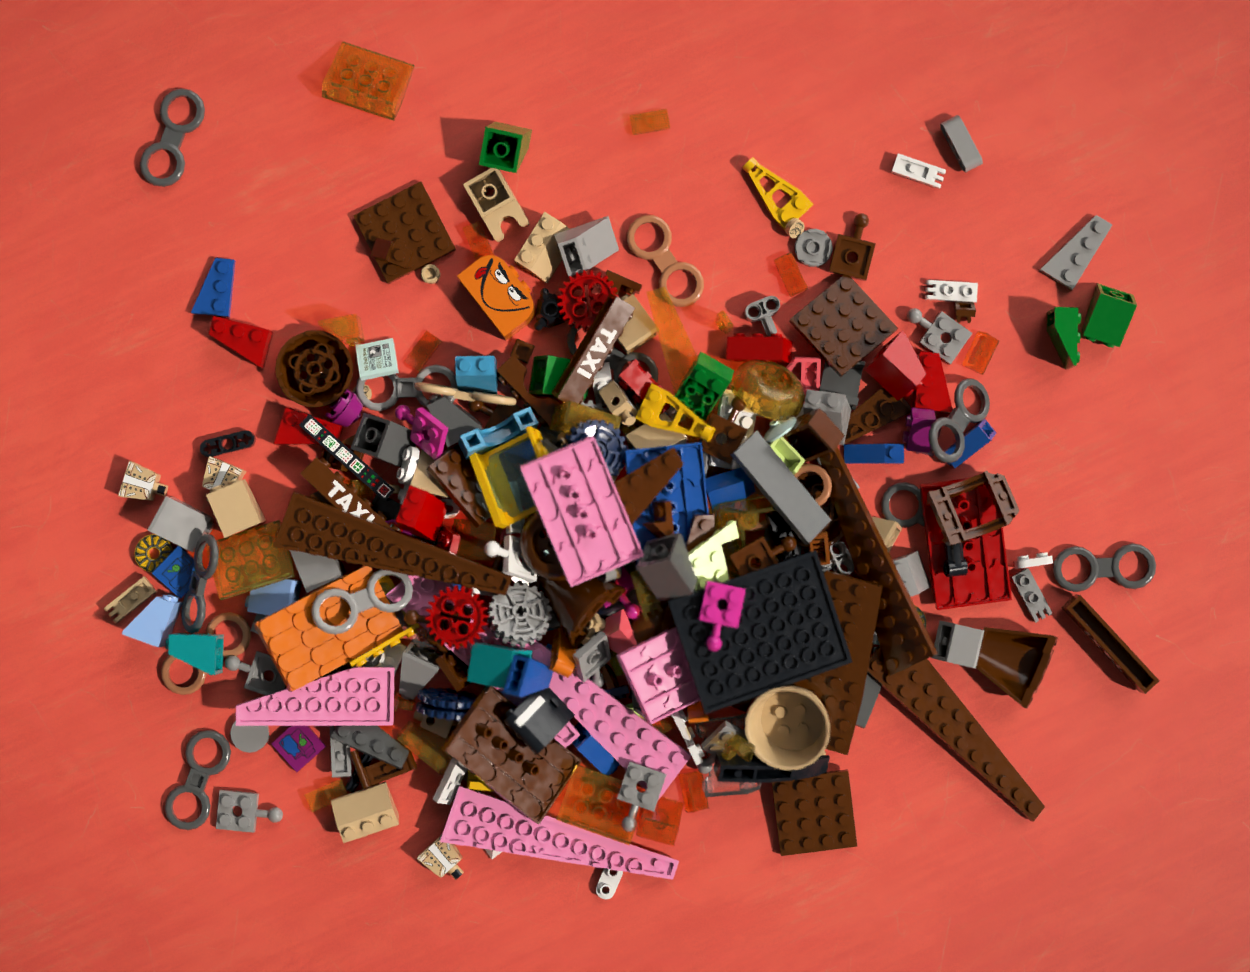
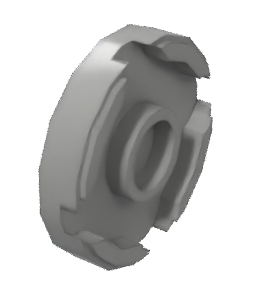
(813, 248)
(249, 738)

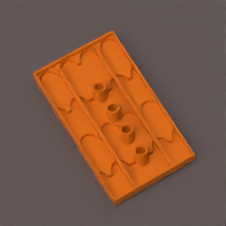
(305, 651)

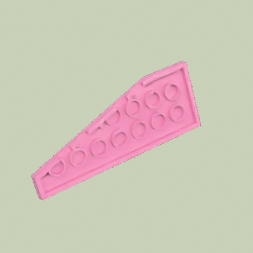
(341, 699)

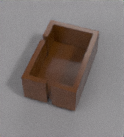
(814, 435)

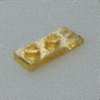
(645, 596)

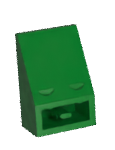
(1064, 334)
(704, 385)

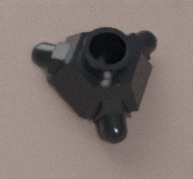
(547, 311)

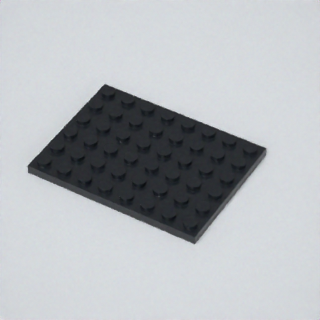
(782, 635)

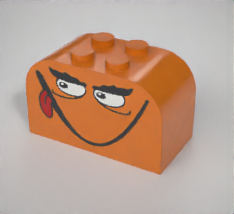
(499, 294)

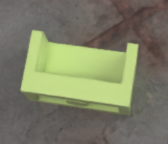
(787, 454)

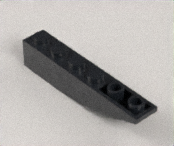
(757, 771)

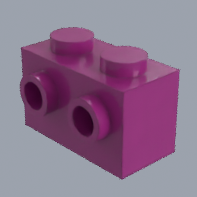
(918, 428)

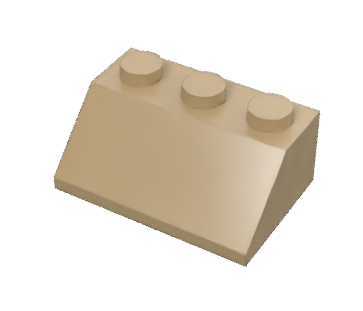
(540, 251)
(365, 812)

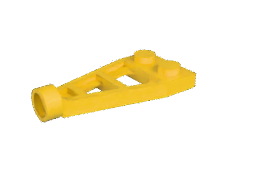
(794, 208)
(653, 405)

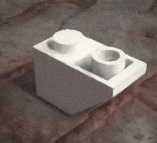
(601, 379)

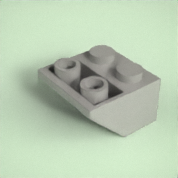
(958, 644)

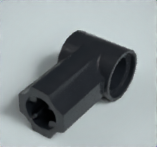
(955, 563)

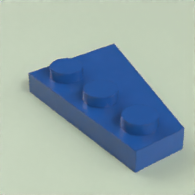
(217, 290)

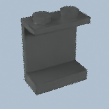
(846, 385)

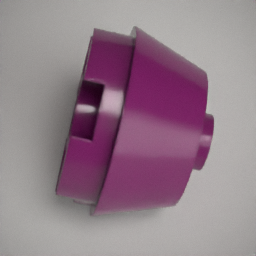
(345, 409)

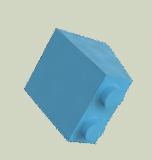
(476, 374)

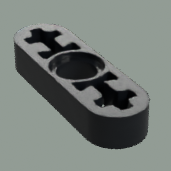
(215, 452)

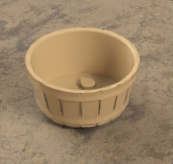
(788, 727)

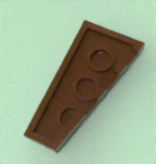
(874, 413)

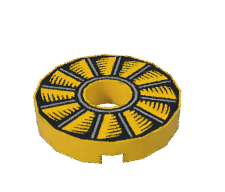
(143, 548)

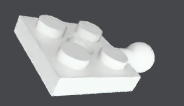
(511, 553)

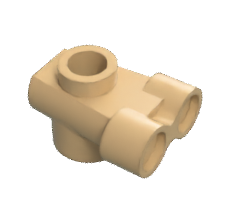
(595, 625)

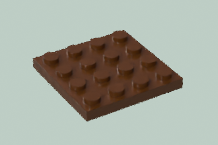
(410, 222)
(843, 325)
(461, 484)
(814, 813)

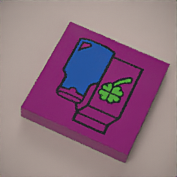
(298, 746)

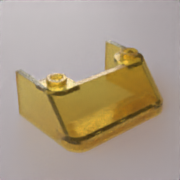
(746, 516)

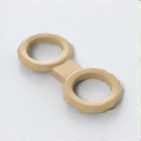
(451, 391)

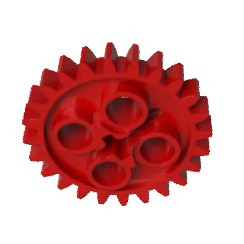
(571, 303)
(453, 634)

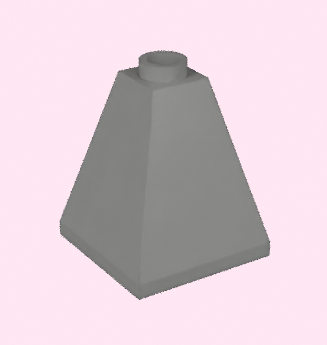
(416, 670)

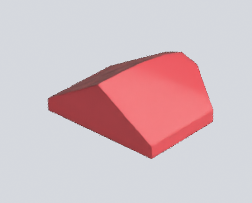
(807, 371)
(619, 632)

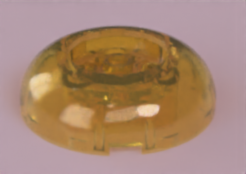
(768, 389)

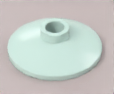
(779, 428)

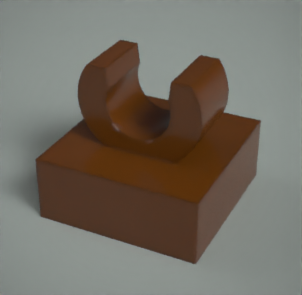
(964, 309)

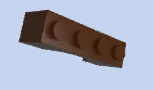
(513, 375)

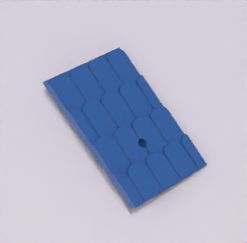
(684, 490)

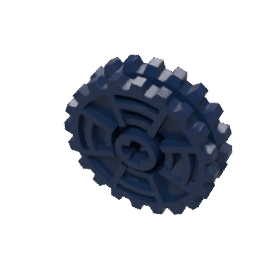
(607, 439)
(445, 703)

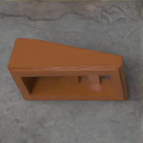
(824, 558)

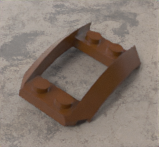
(947, 516)

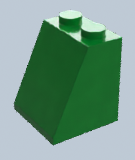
(504, 146)
(1109, 315)
(546, 374)

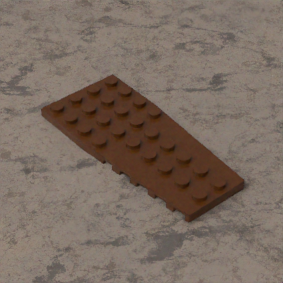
(843, 687)

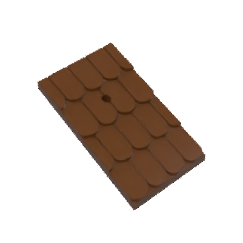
(505, 762)

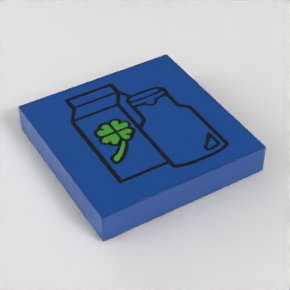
(176, 571)

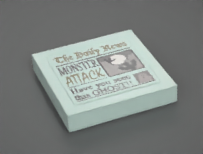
(377, 359)

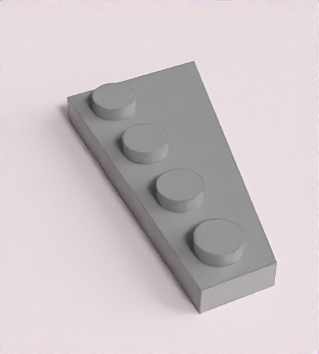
(1072, 260)

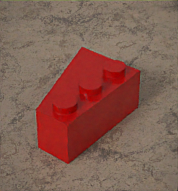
(759, 348)
(934, 391)
(292, 434)

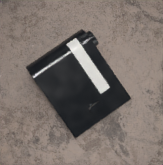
(538, 719)

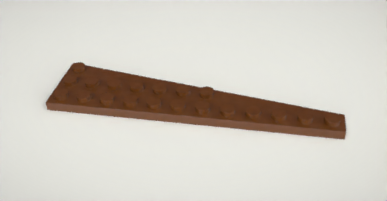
(340, 535)
(898, 624)
(939, 709)

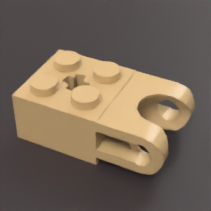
(499, 206)

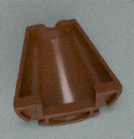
(579, 603)
(1015, 661)

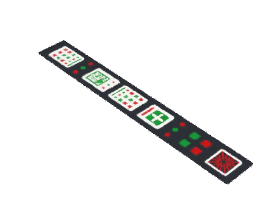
(347, 457)

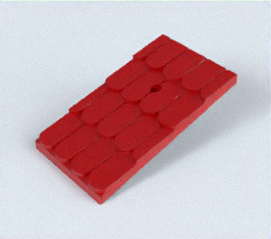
(985, 555)

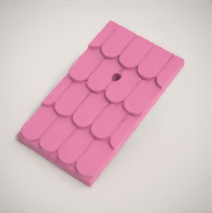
(584, 527)
(659, 675)

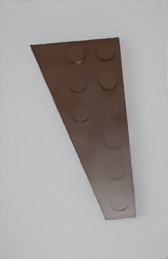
(646, 482)

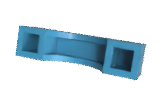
(487, 439)

